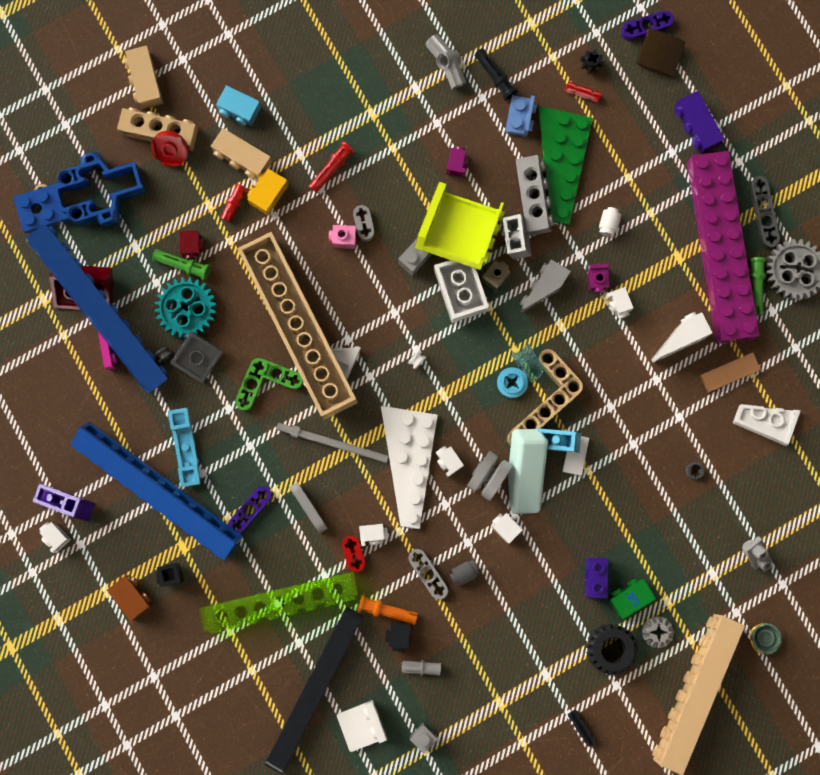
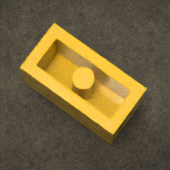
(267, 191)

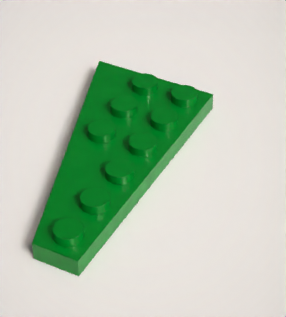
(563, 149)

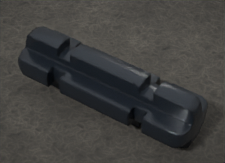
(581, 727)

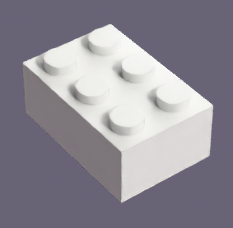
(460, 290)

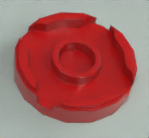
(170, 148)

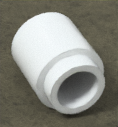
(609, 222)

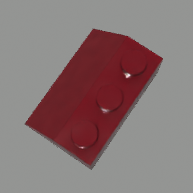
(103, 280)

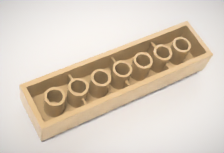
(697, 693)

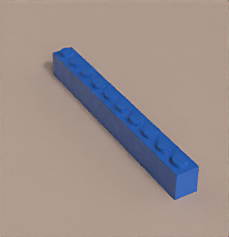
(96, 308)
(156, 490)

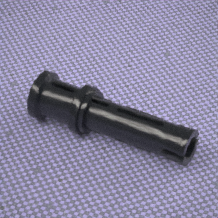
(500, 80)

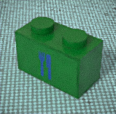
(631, 598)

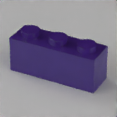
(698, 122)

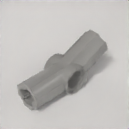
(447, 60)

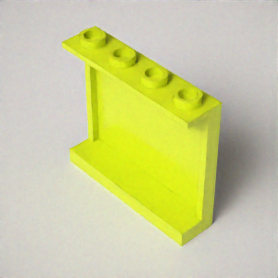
(459, 229)

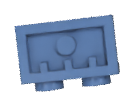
(519, 115)

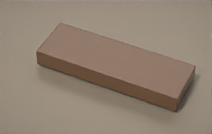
(730, 372)

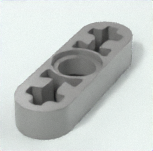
(308, 507)
(440, 583)

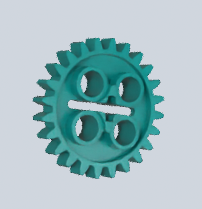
(176, 293)

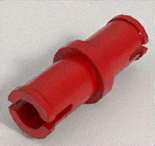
(233, 202)

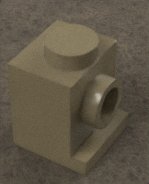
(492, 280)

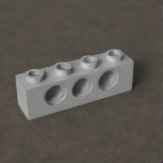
(526, 167)

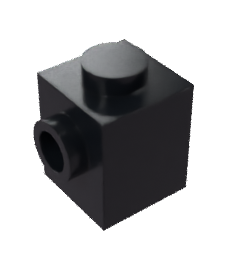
(169, 574)
(398, 636)

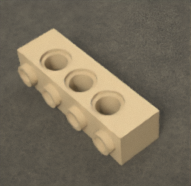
(131, 116)

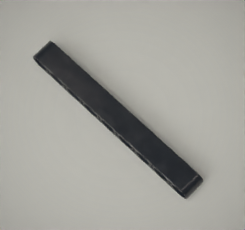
(313, 690)

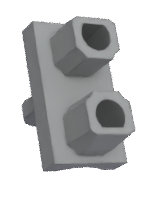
(757, 554)

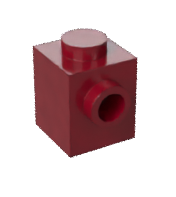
(191, 244)

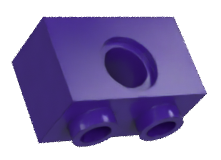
(596, 577)

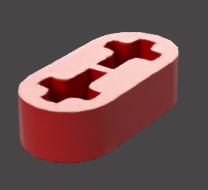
(358, 552)

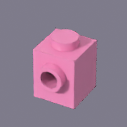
(343, 236)

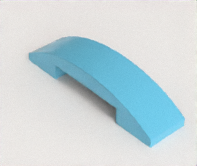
(185, 447)

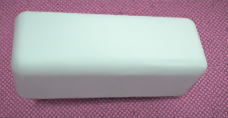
(528, 470)

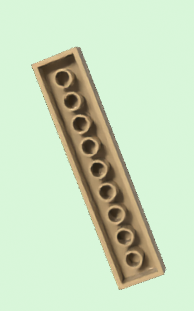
(297, 326)

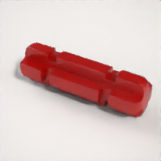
(583, 91)

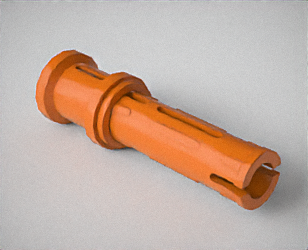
(378, 608)

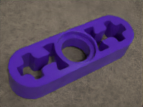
(641, 32)
(255, 495)

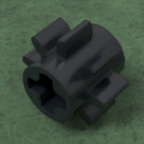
(591, 66)

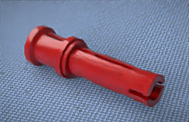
(337, 160)

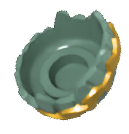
(765, 638)

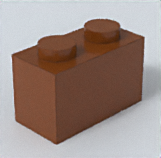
(130, 597)

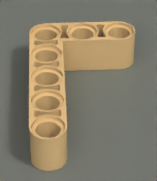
(563, 391)

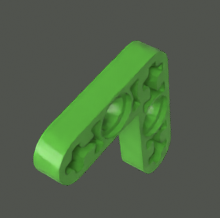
(265, 374)

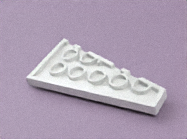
(409, 449)

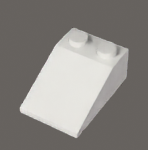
(690, 331)

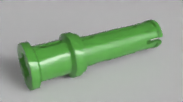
(189, 266)
(757, 276)

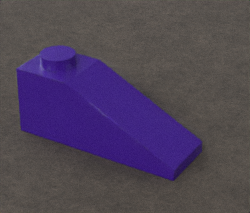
(64, 502)

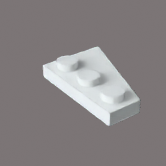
(771, 423)

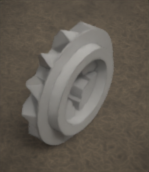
(651, 625)

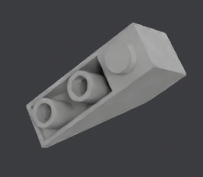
(548, 284)

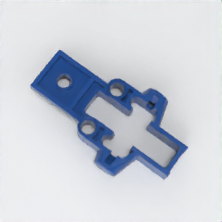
(52, 203)

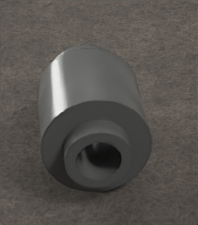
(464, 573)

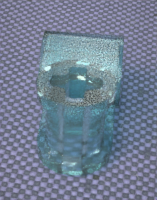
(526, 360)

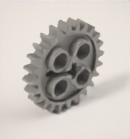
(794, 286)

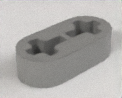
(359, 224)

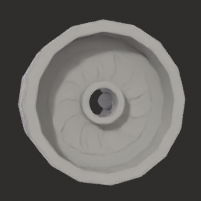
(489, 475)

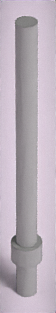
(296, 432)

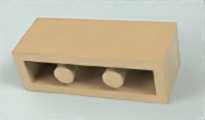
(143, 77)
(240, 154)

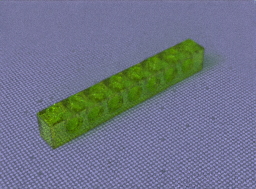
(210, 613)

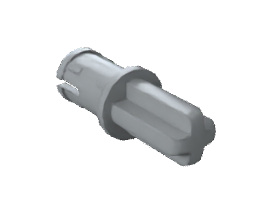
(421, 667)

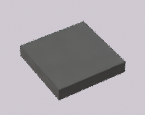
(196, 357)

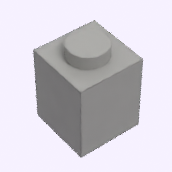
(423, 738)

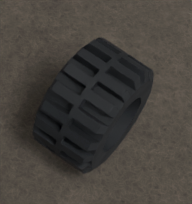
(628, 652)

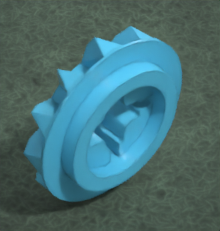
(512, 373)

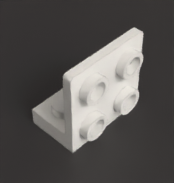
(361, 726)

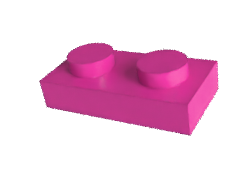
(108, 355)

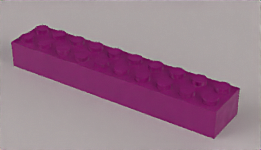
(722, 247)

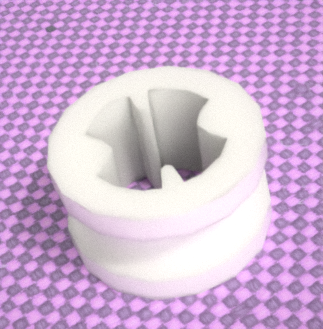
(417, 360)

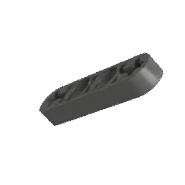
(764, 212)

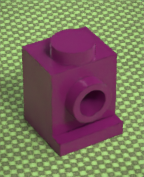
(457, 162)
(593, 283)

